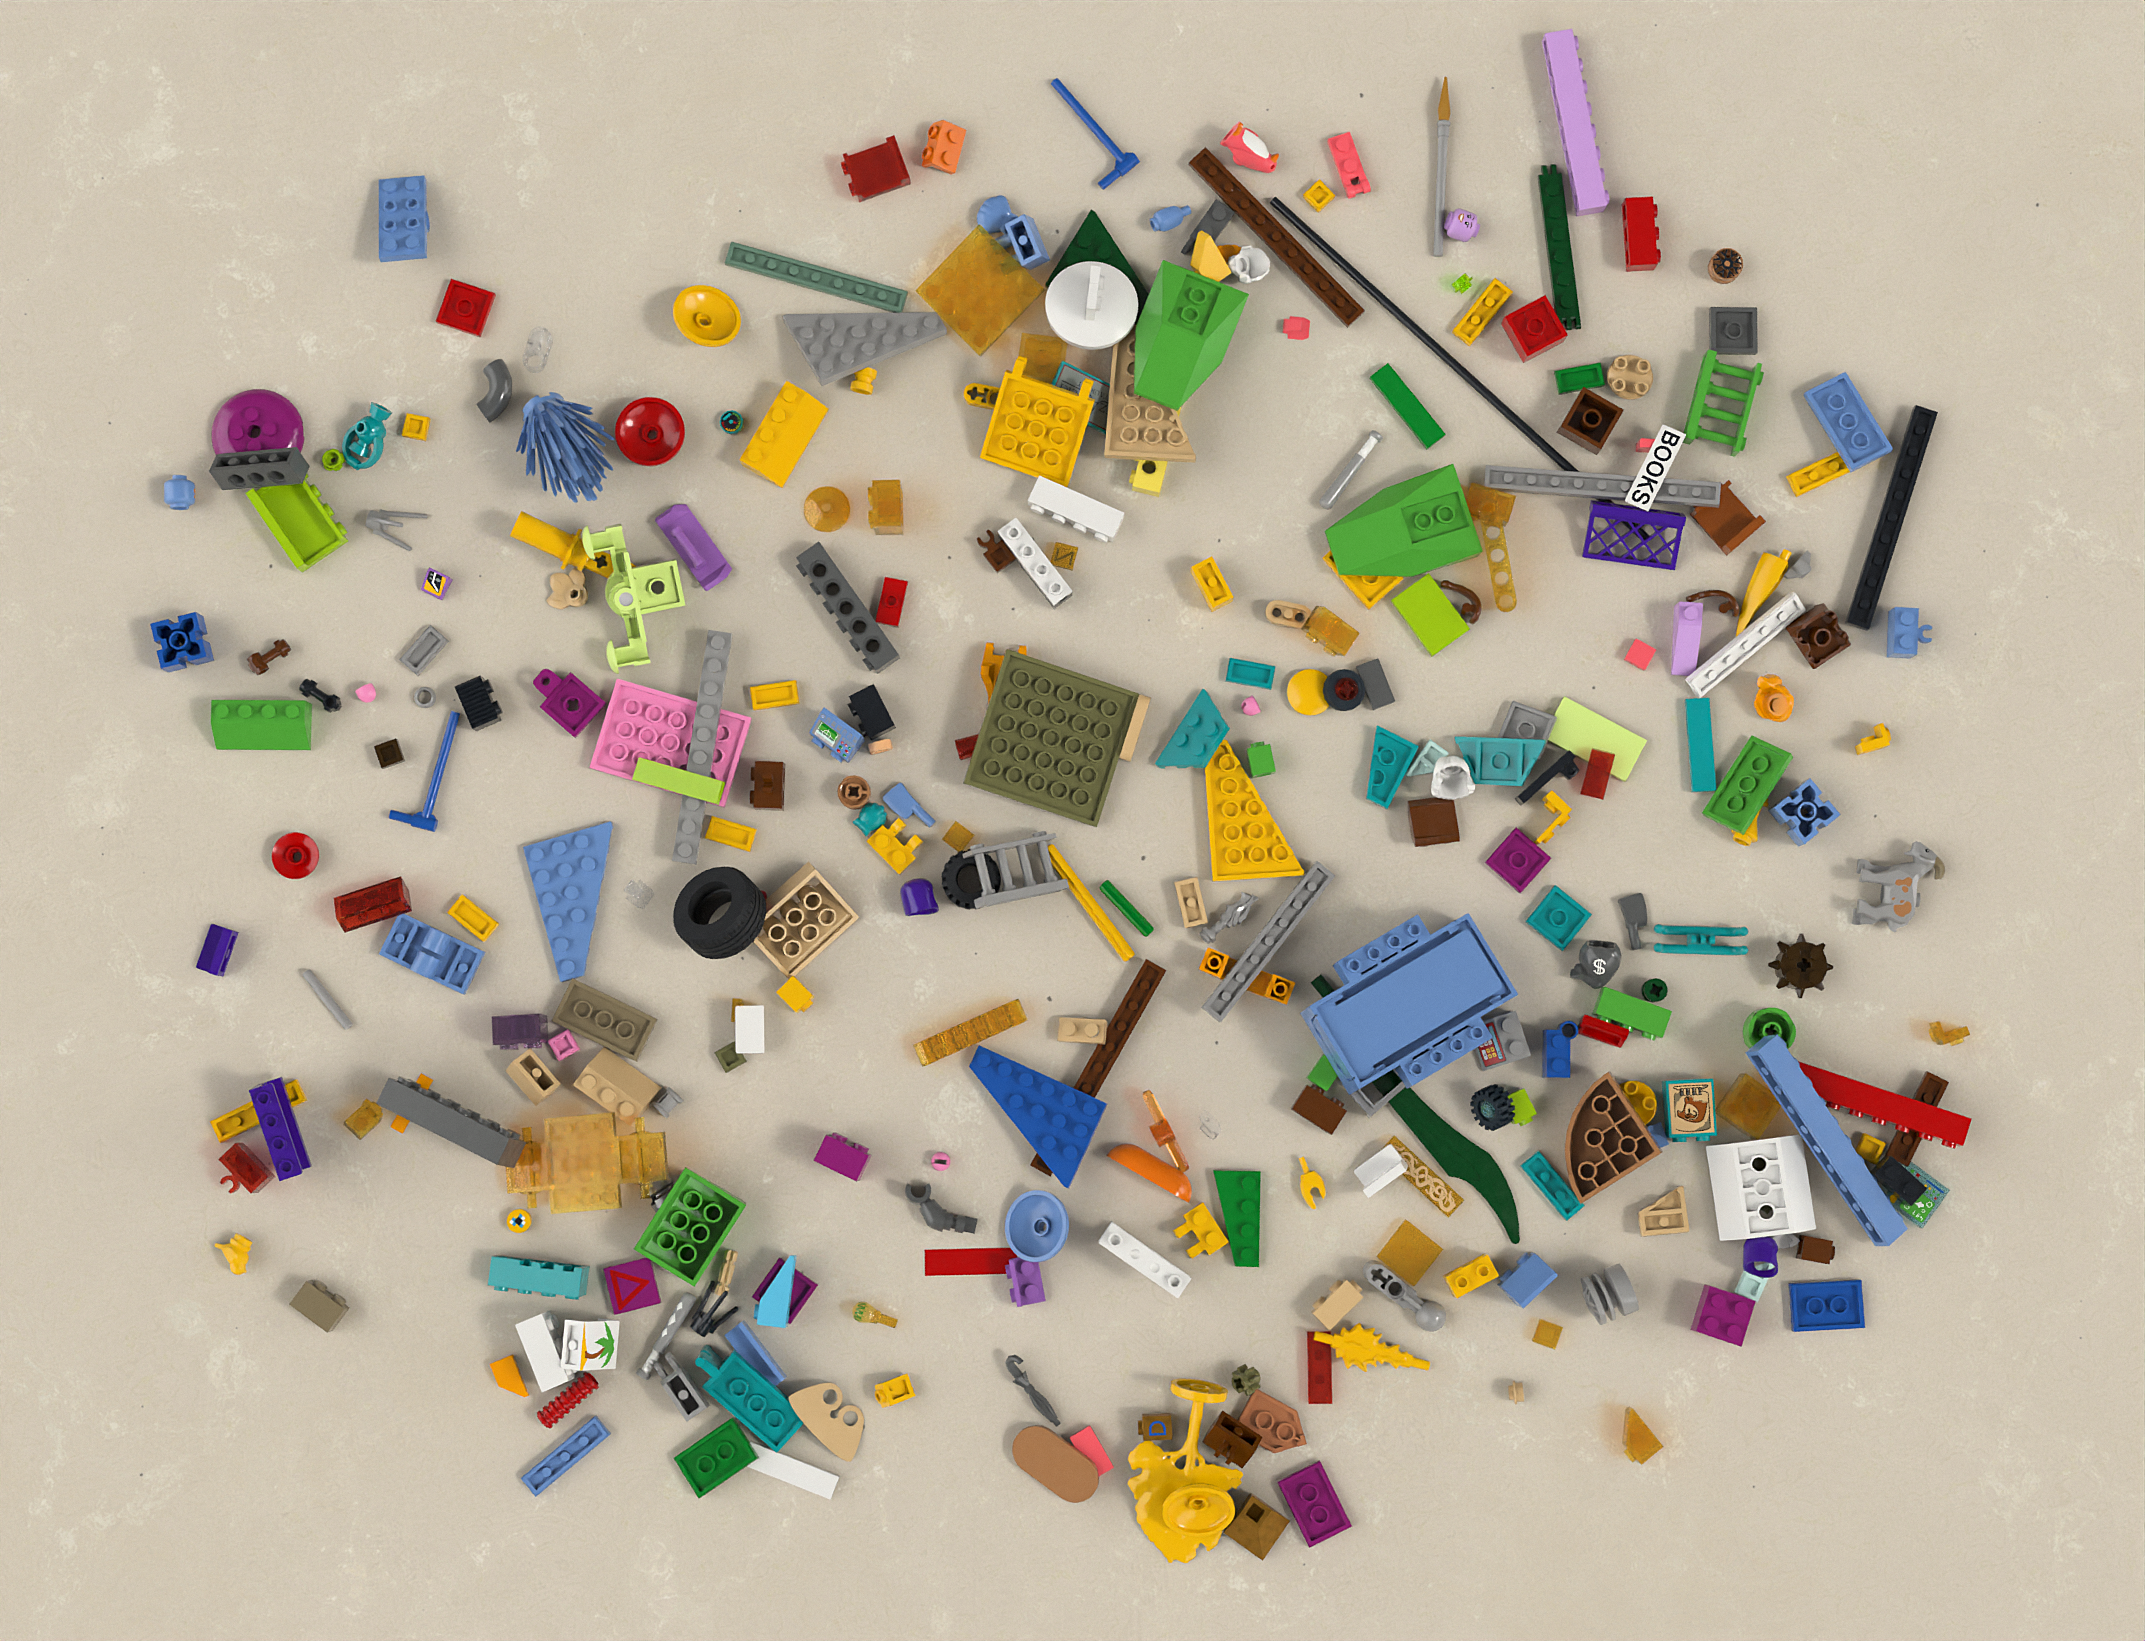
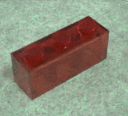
(372, 904)

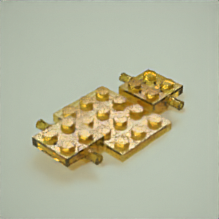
(587, 1163)

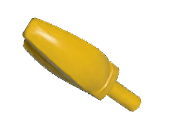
(1308, 1181)

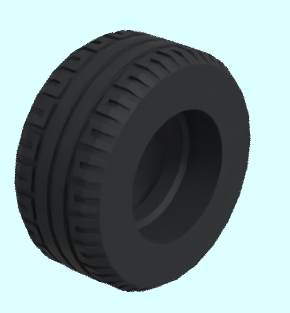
(735, 928)

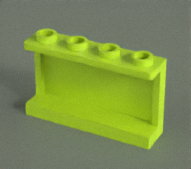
(299, 521)

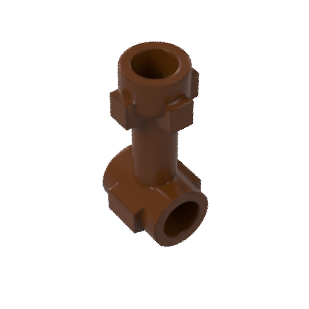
(258, 663)

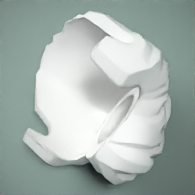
(1249, 264)

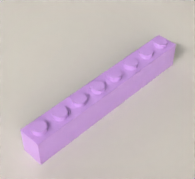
(1574, 122)

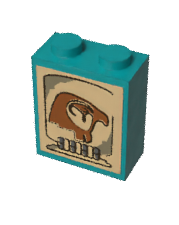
(1689, 1109)

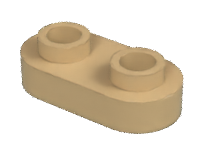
(1288, 613)

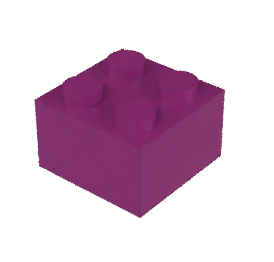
(843, 1157)
(1723, 1315)

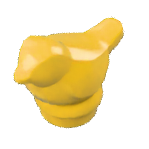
(236, 1253)

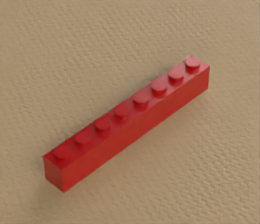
(1888, 1107)

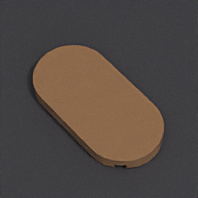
(1055, 1463)

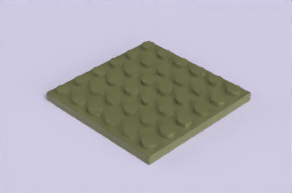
(1051, 738)

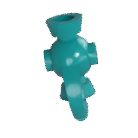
(369, 431)

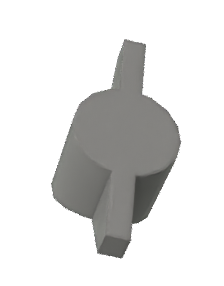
(1800, 567)

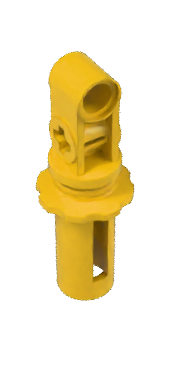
(560, 544)

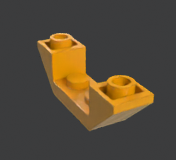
(1264, 985)

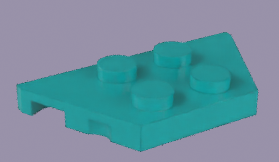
(1196, 736)
(1500, 759)

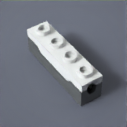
(1035, 563)

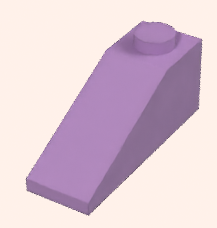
(1686, 637)

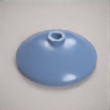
(1026, 1223)

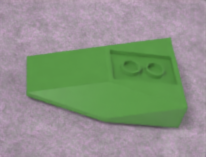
(1183, 334)
(1407, 529)

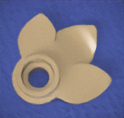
(565, 588)

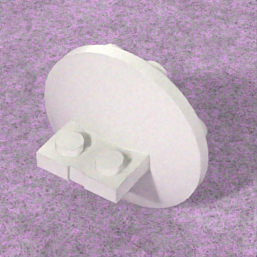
(1091, 305)

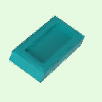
(1250, 673)

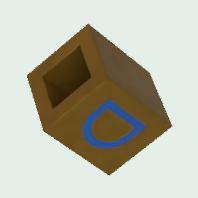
(1155, 1427)

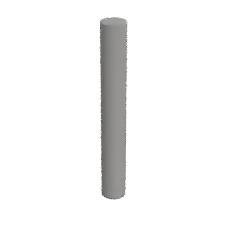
(327, 999)

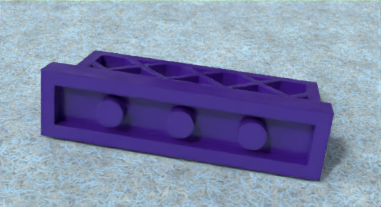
(1634, 514)

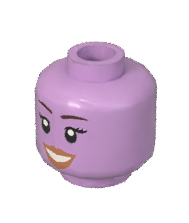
(1461, 225)

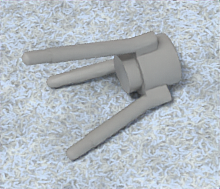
(380, 521)

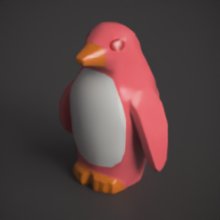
(1249, 149)

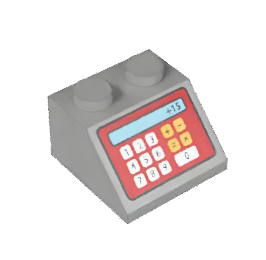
(1507, 1042)

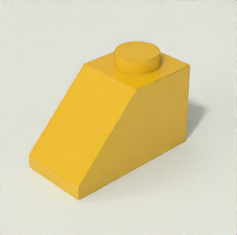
(1208, 259)

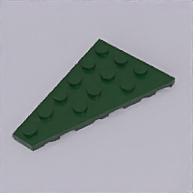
(1096, 245)

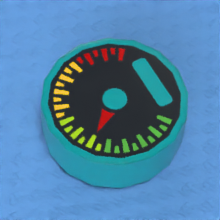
(731, 422)

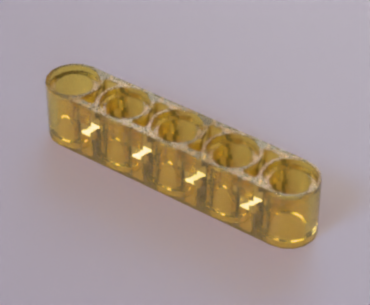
(1497, 566)
(970, 1032)

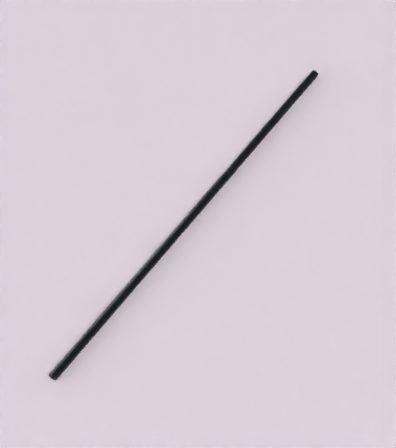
(1432, 344)

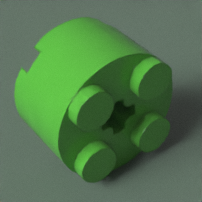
(1776, 1019)

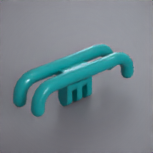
(1700, 940)

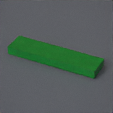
(1407, 406)

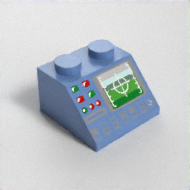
(836, 736)

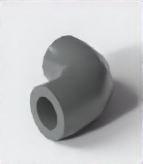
(499, 390)

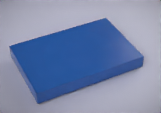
(1826, 1305)

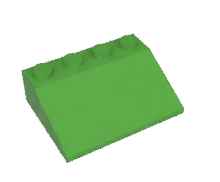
(690, 1226)

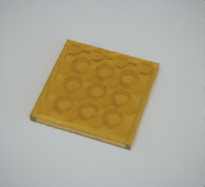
(980, 290)

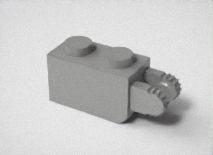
(681, 1388)

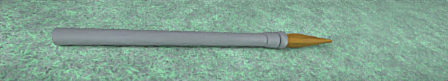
(1443, 134)

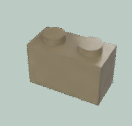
(320, 1305)

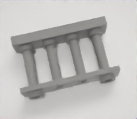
(1010, 892)

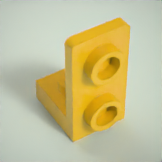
(1553, 804)

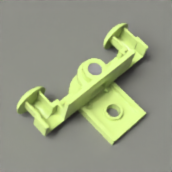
(630, 593)

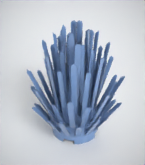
(563, 445)

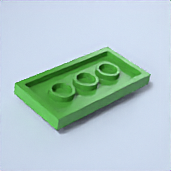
(1747, 785)

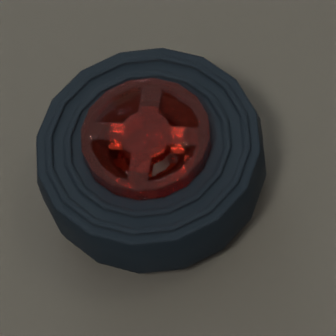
(1347, 682)

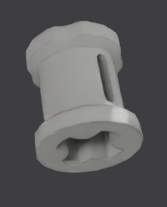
(667, 1102)

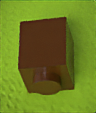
(1815, 1249)

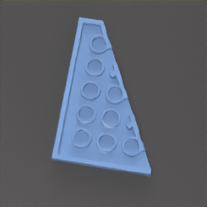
(568, 885)

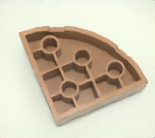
(1605, 1139)

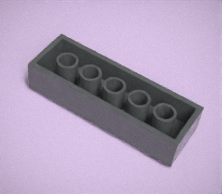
(452, 1121)

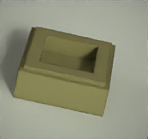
(729, 1058)

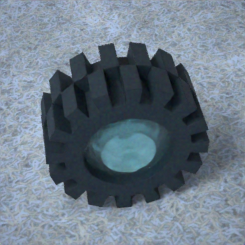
(1492, 1107)

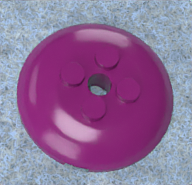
(257, 409)

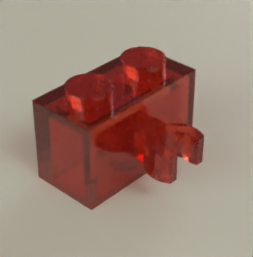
(245, 1169)

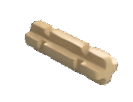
(726, 1271)

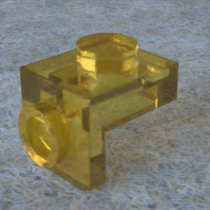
(1953, 1036)
(364, 1119)

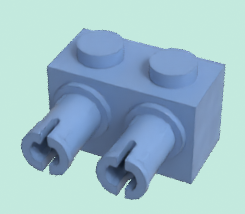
(1026, 240)

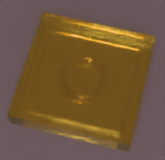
(1409, 1252)

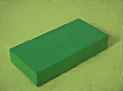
(1576, 378)

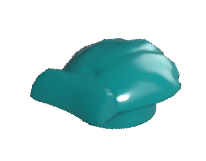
(870, 818)

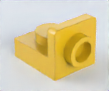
(1871, 744)
(894, 1391)

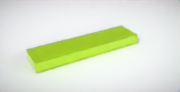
(678, 781)

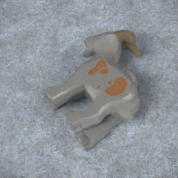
(1898, 887)

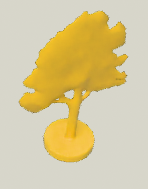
(1162, 1477)

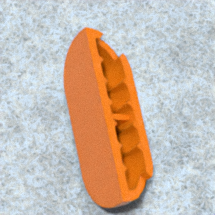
(1153, 1169)

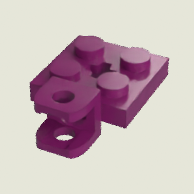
(560, 692)

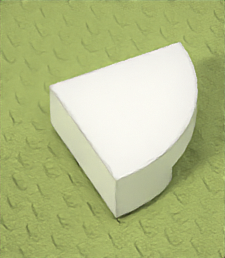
(1785, 1240)

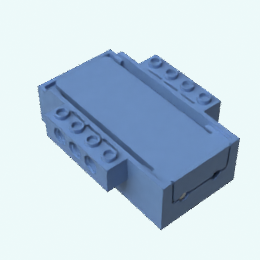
(1409, 1003)

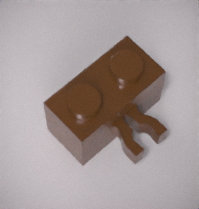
(768, 785)
(1232, 1440)

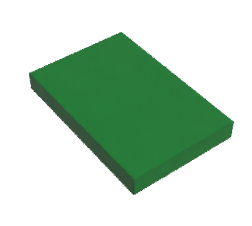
(716, 1457)

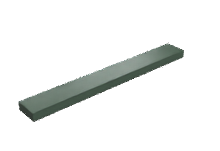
(816, 278)

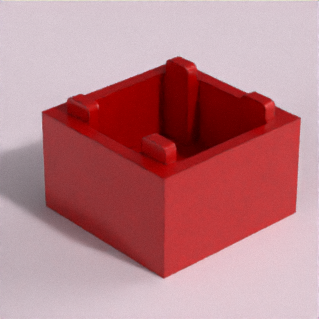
(1534, 329)

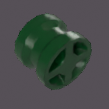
(1650, 992)

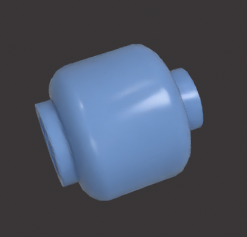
(179, 492)

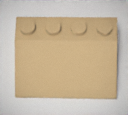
(802, 920)

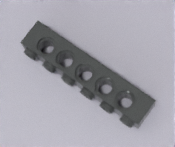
(816, 557)

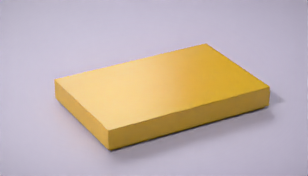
(1366, 588)

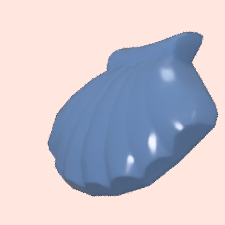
(994, 214)

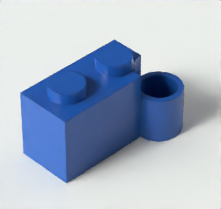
(1557, 1052)

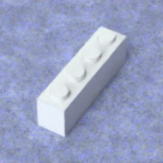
(1076, 509)

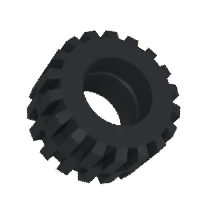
(950, 882)

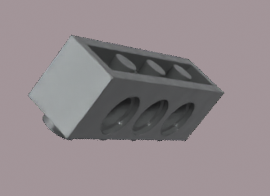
(259, 468)

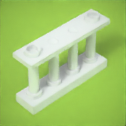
(1144, 1259)

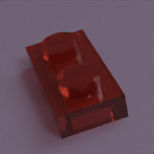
(1597, 773)

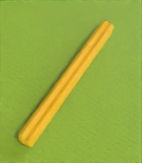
(1090, 904)

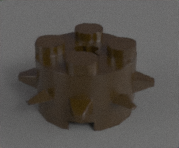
(1814, 962)

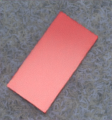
(1088, 1444)

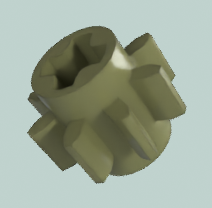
(1246, 1380)

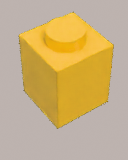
(796, 995)

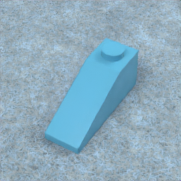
(776, 1301)

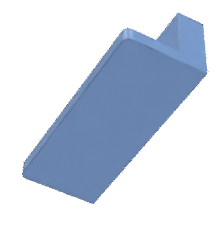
(754, 1352)

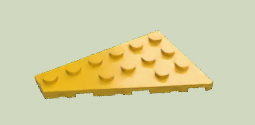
(1241, 830)

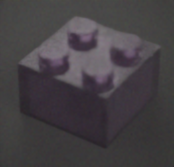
(517, 1030)

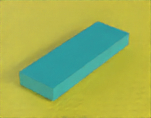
(1552, 1185)

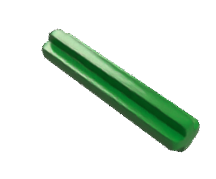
(1126, 908)

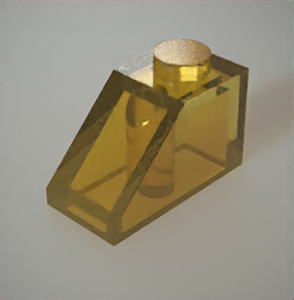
(1638, 1438)

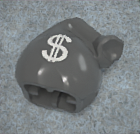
(1597, 963)

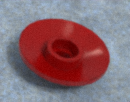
(284, 852)

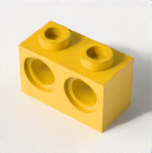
(1470, 1275)

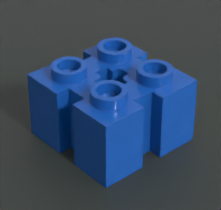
(170, 634)

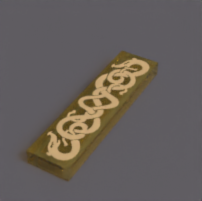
(1427, 1180)

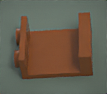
(1729, 523)

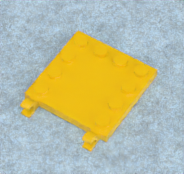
(1037, 426)

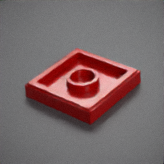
(465, 308)

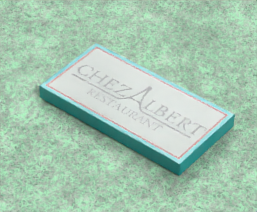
(1071, 379)

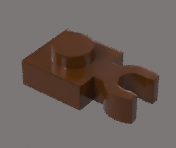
(997, 554)

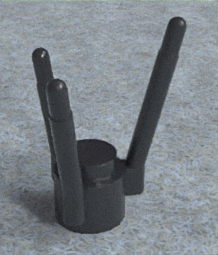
(704, 1322)

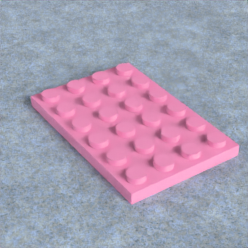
(660, 729)

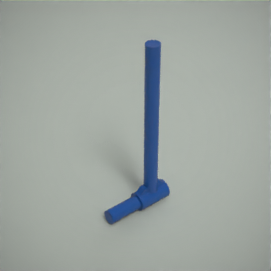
(1123, 162)
(425, 819)

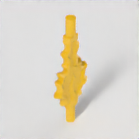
(1362, 1348)

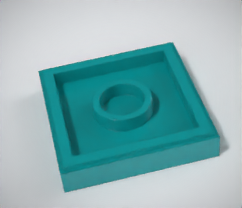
(1558, 918)

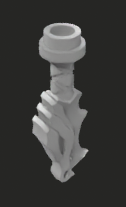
(1234, 914)

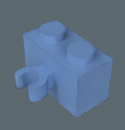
(1904, 632)

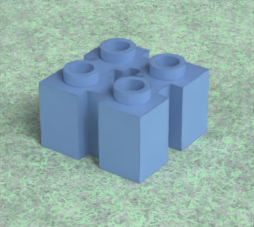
(1804, 797)

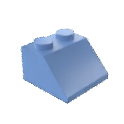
(1526, 1279)

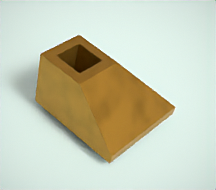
(1256, 1526)

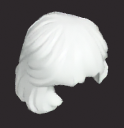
(1451, 778)

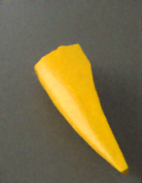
(1762, 584)

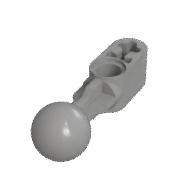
(1429, 1314)

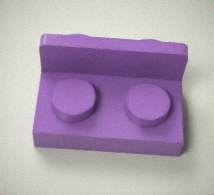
(1026, 1282)

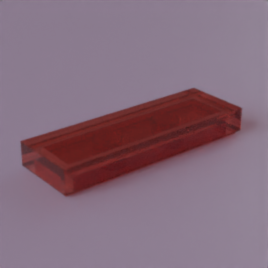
(1319, 1370)

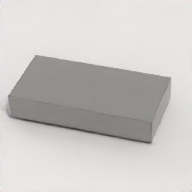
(424, 650)

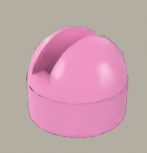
(366, 693)
(1250, 706)
(941, 1156)

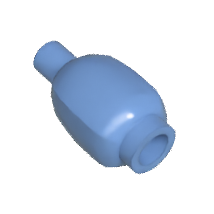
(1169, 218)

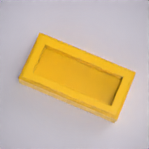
(774, 695)
(730, 833)
(473, 918)

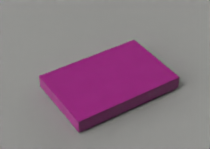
(1314, 1503)

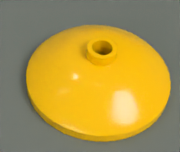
(710, 307)
(1198, 1510)

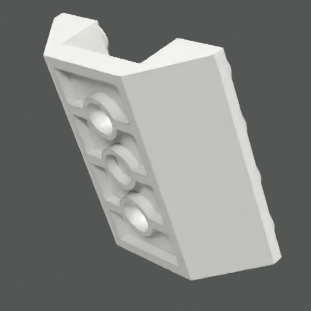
(1742, 1190)

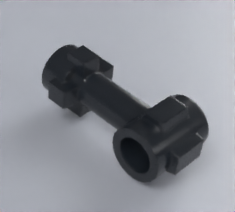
(330, 702)

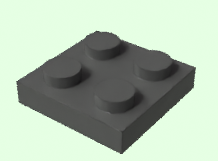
(1733, 330)

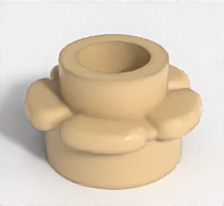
(1516, 1392)

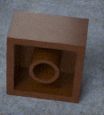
(1590, 421)

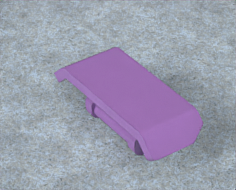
(694, 545)

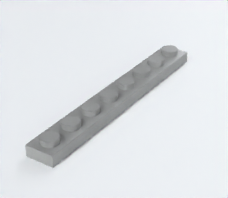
(1268, 941)

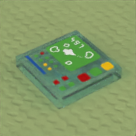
(1927, 1203)

